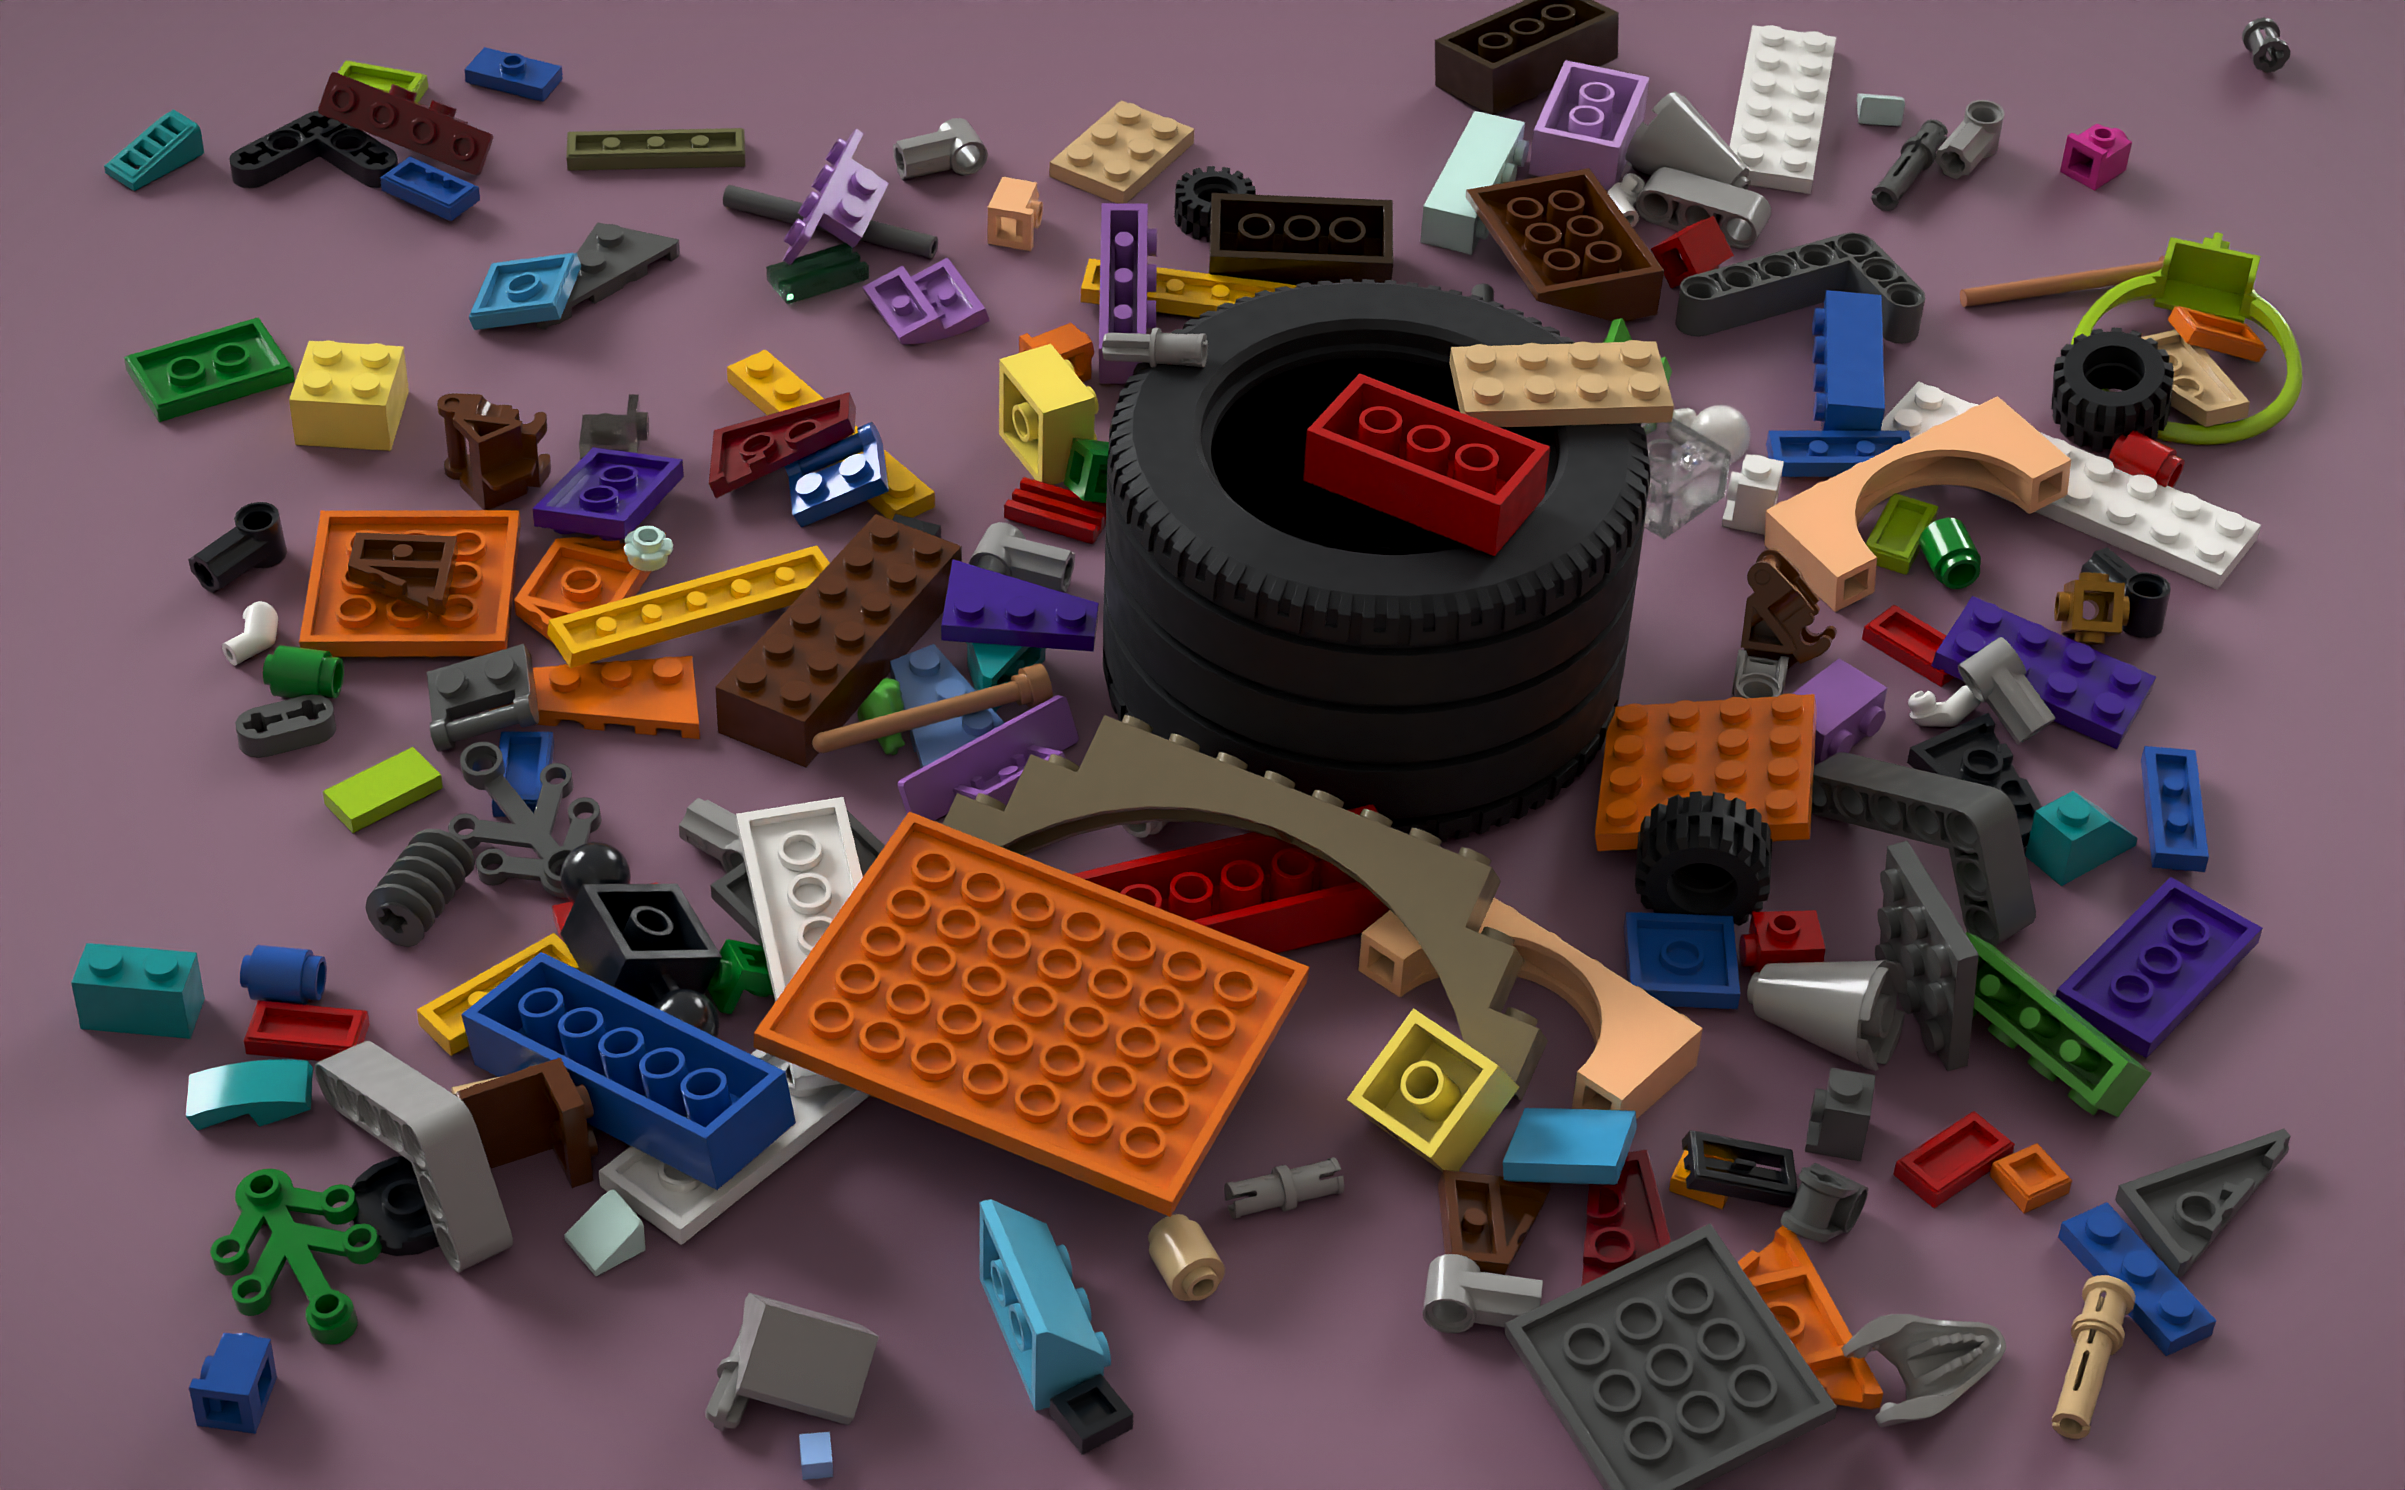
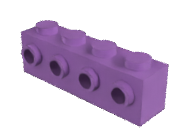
(1125, 280)

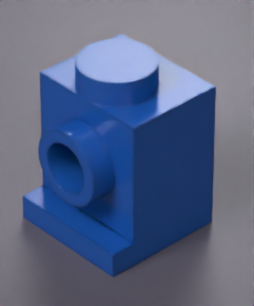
(234, 1384)

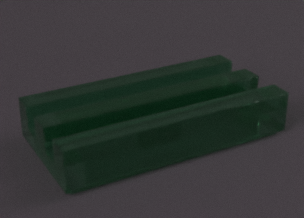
(817, 273)

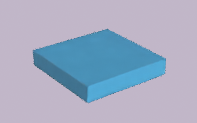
(525, 291)
(1570, 1146)

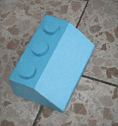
(1037, 1304)

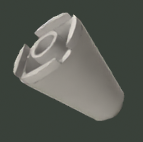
(1684, 142)
(1835, 1005)

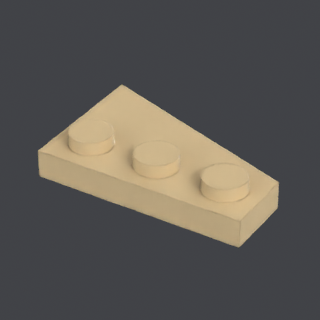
(2200, 384)

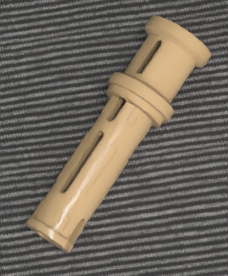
(2096, 1337)

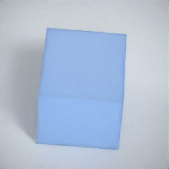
(816, 1455)

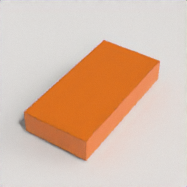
(2217, 333)

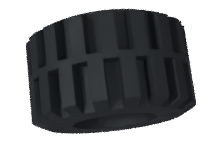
(2111, 362)
(1704, 858)

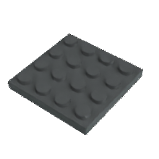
(1670, 1369)

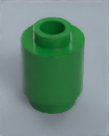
(1951, 553)
(303, 672)

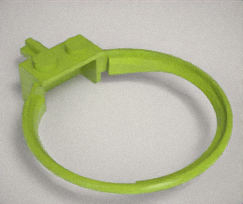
(2221, 284)

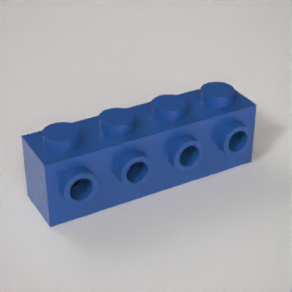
(1849, 362)

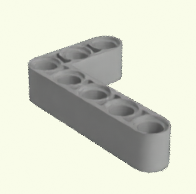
(431, 1132)

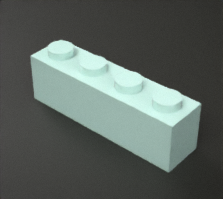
(1483, 157)

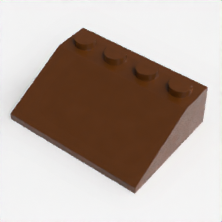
(1572, 244)

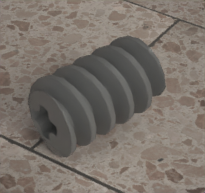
(419, 886)

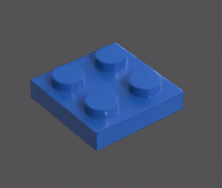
(1683, 958)

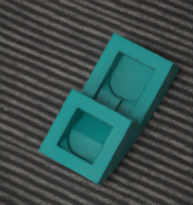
(262, 1088)

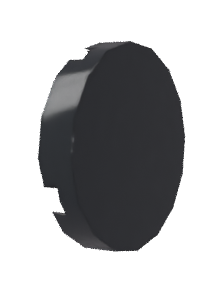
(395, 1207)

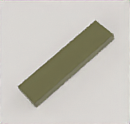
(655, 149)

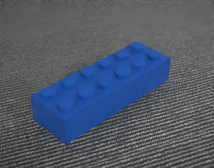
(645, 1071)

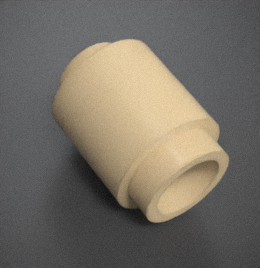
(1185, 1258)

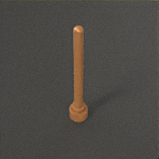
(1028, 687)

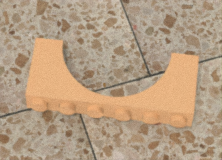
(1978, 449)
(1637, 1039)

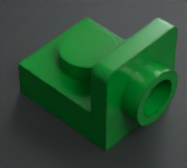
(740, 969)

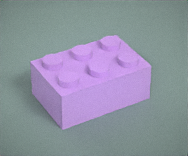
(1588, 122)

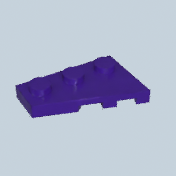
(1014, 612)

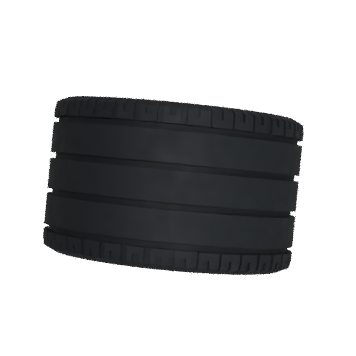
(1338, 632)

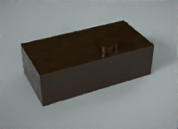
(1523, 50)
(1301, 238)

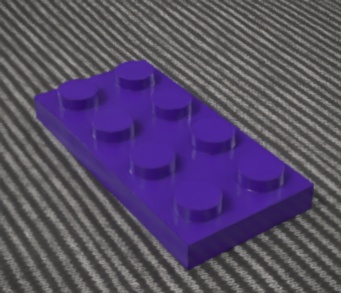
(2073, 680)
(2158, 966)

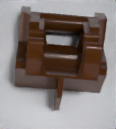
(501, 449)
(1781, 612)

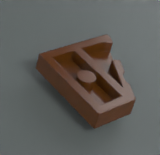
(406, 567)
(1487, 1216)

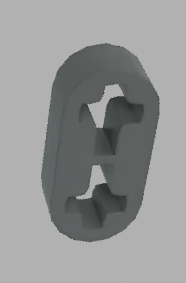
(285, 726)

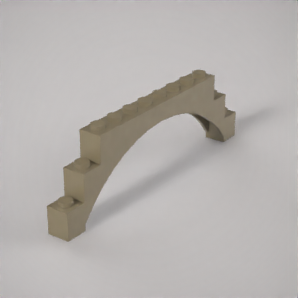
(1433, 891)

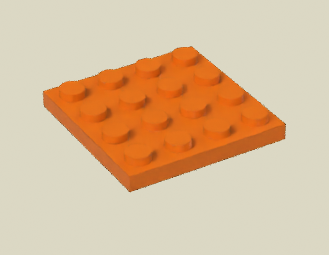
(367, 623)
(1729, 746)

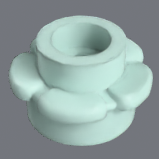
(647, 548)

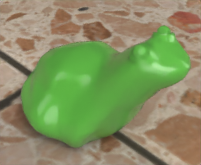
(883, 701)

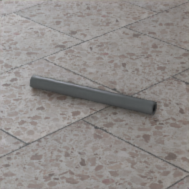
(787, 211)

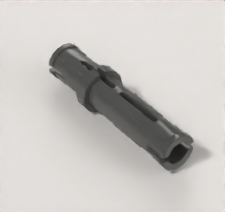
(1916, 155)

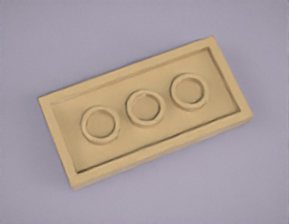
(1562, 383)

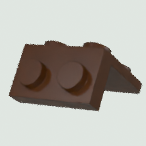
(534, 1114)

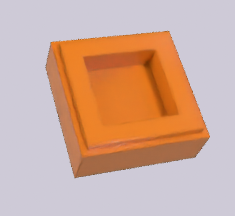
(2030, 1178)

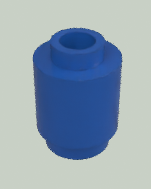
(283, 974)

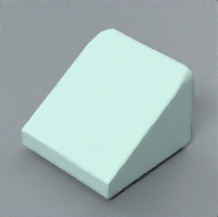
(1880, 109)
(607, 1234)

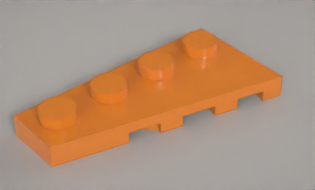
(628, 692)

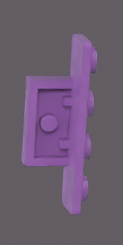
(843, 200)
(991, 761)

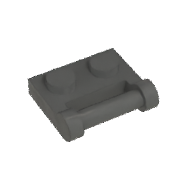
(478, 687)

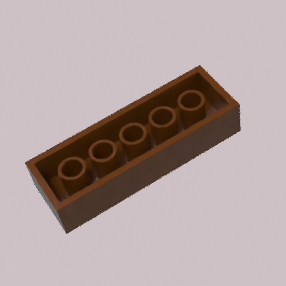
(837, 640)

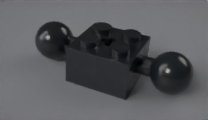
(638, 936)

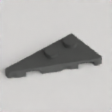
(612, 259)
(2194, 1201)

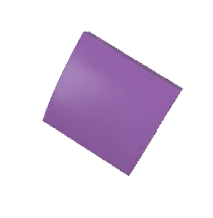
(927, 304)

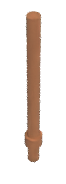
(2056, 284)

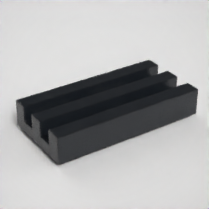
(1742, 1177)

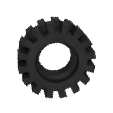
(1194, 197)

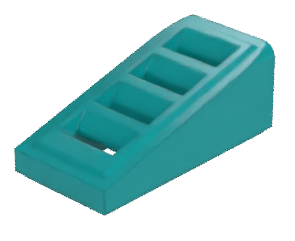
(157, 151)

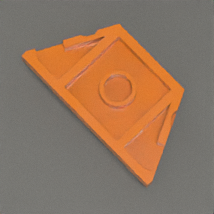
(576, 577)
(1810, 1319)

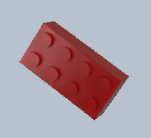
(1426, 464)

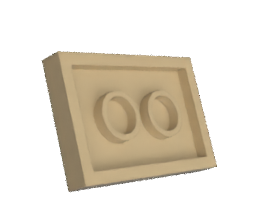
(1121, 152)

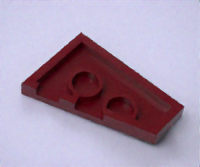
(776, 440)

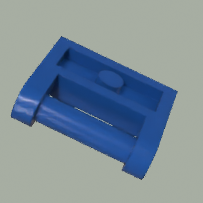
(840, 485)

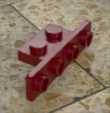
(407, 123)

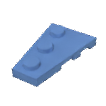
(928, 678)

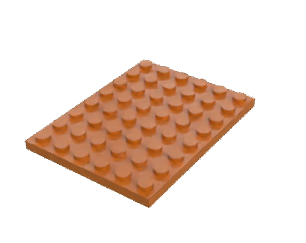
(1035, 1011)

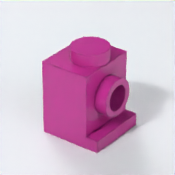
(2105, 146)

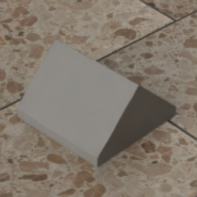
(803, 1359)

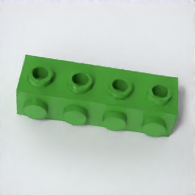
(2053, 1034)

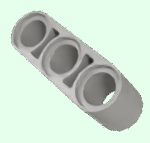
(1682, 198)

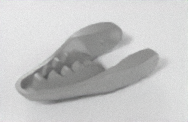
(1932, 1357)

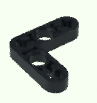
(311, 138)

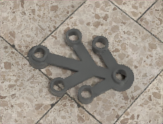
(527, 828)

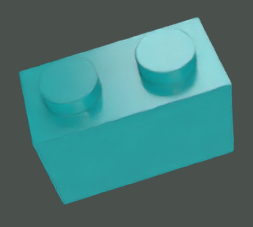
(138, 990)

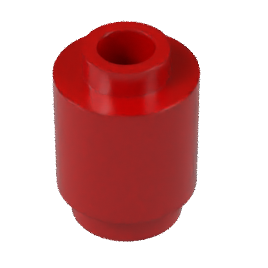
(2146, 456)

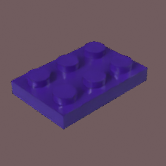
(608, 493)

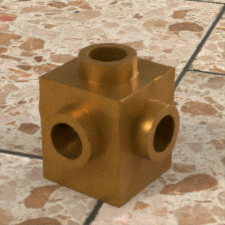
(2109, 605)

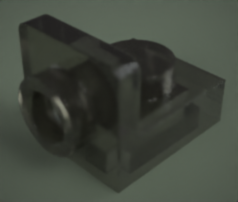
(615, 431)

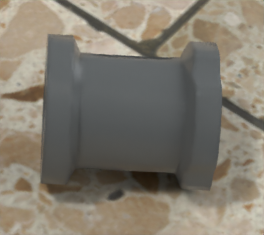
(2255, 42)

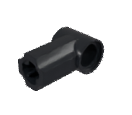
(253, 543)
(2146, 592)

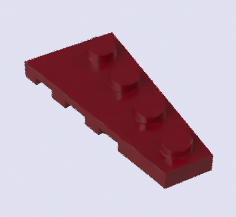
(1623, 1219)

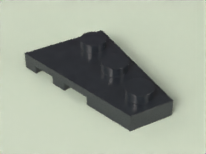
(1976, 756)

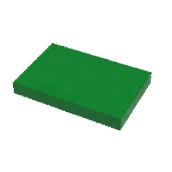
(209, 369)

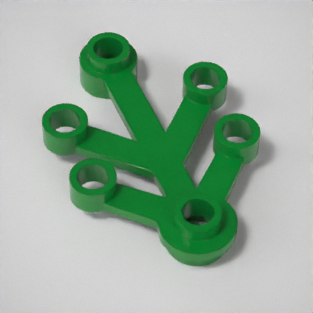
(267, 1199)

